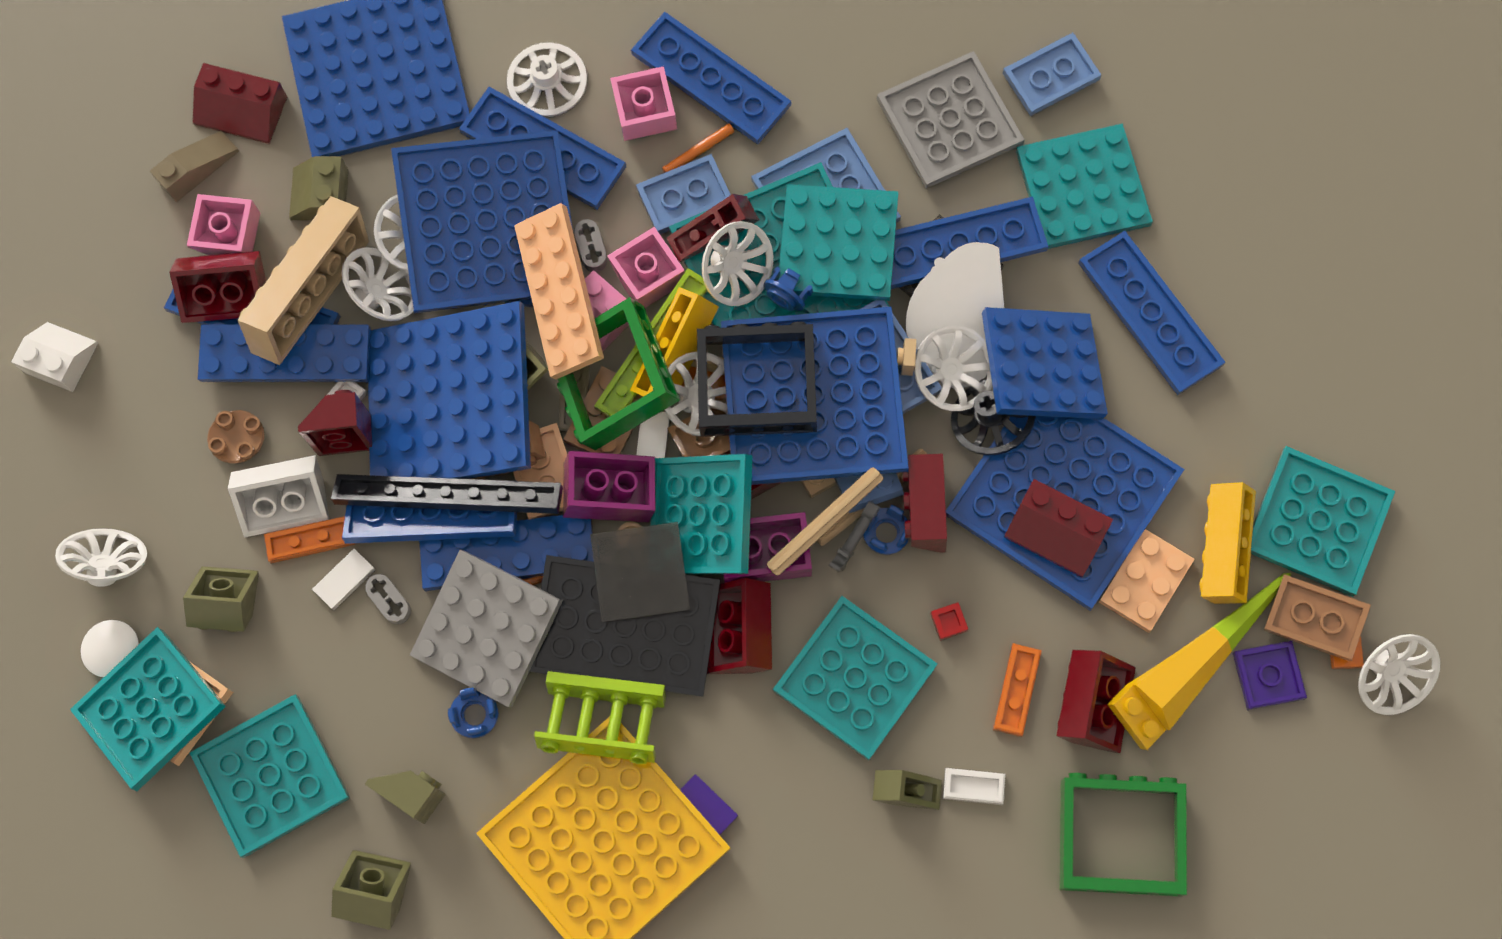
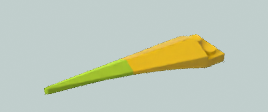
(1164, 692)

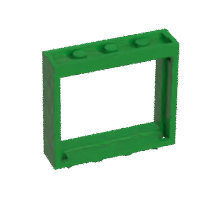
(642, 409)
(1124, 886)

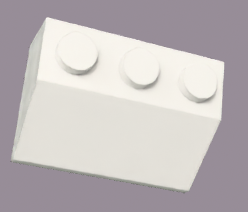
(279, 496)

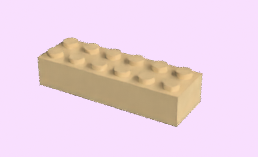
(302, 281)

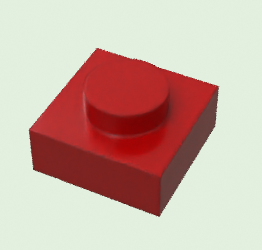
(949, 621)

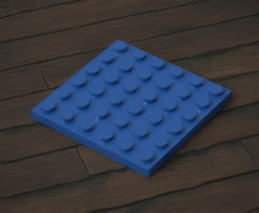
(374, 73)
(462, 213)
(450, 395)
(855, 397)
(1084, 461)

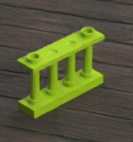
(591, 690)

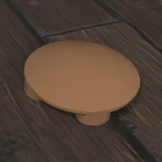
(235, 436)

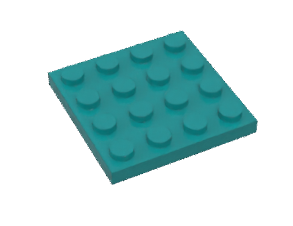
(1084, 185)
(840, 240)
(712, 509)
(1320, 521)
(855, 677)
(147, 708)
(269, 776)

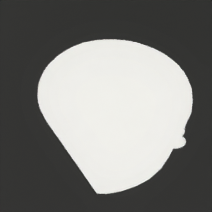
(957, 295)

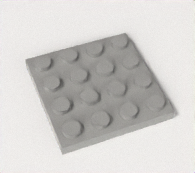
(950, 119)
(486, 628)

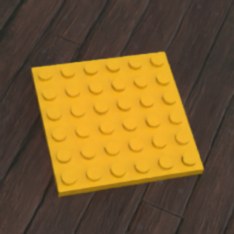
(603, 843)

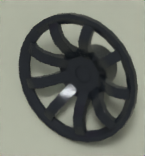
(986, 415)

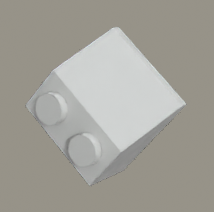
(55, 355)

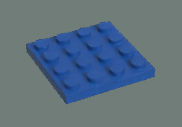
(1043, 363)

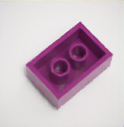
(609, 486)
(766, 539)

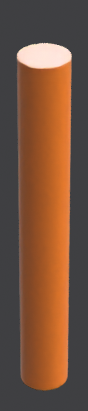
(700, 148)

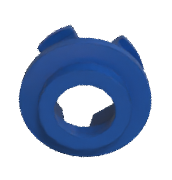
(782, 290)
(891, 515)
(457, 713)

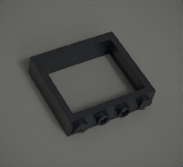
(756, 422)

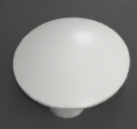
(107, 646)

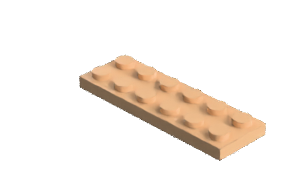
(558, 291)

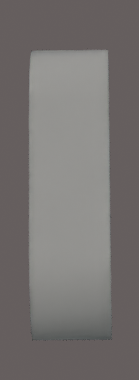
(596, 244)
(382, 603)

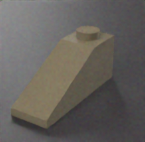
(193, 164)

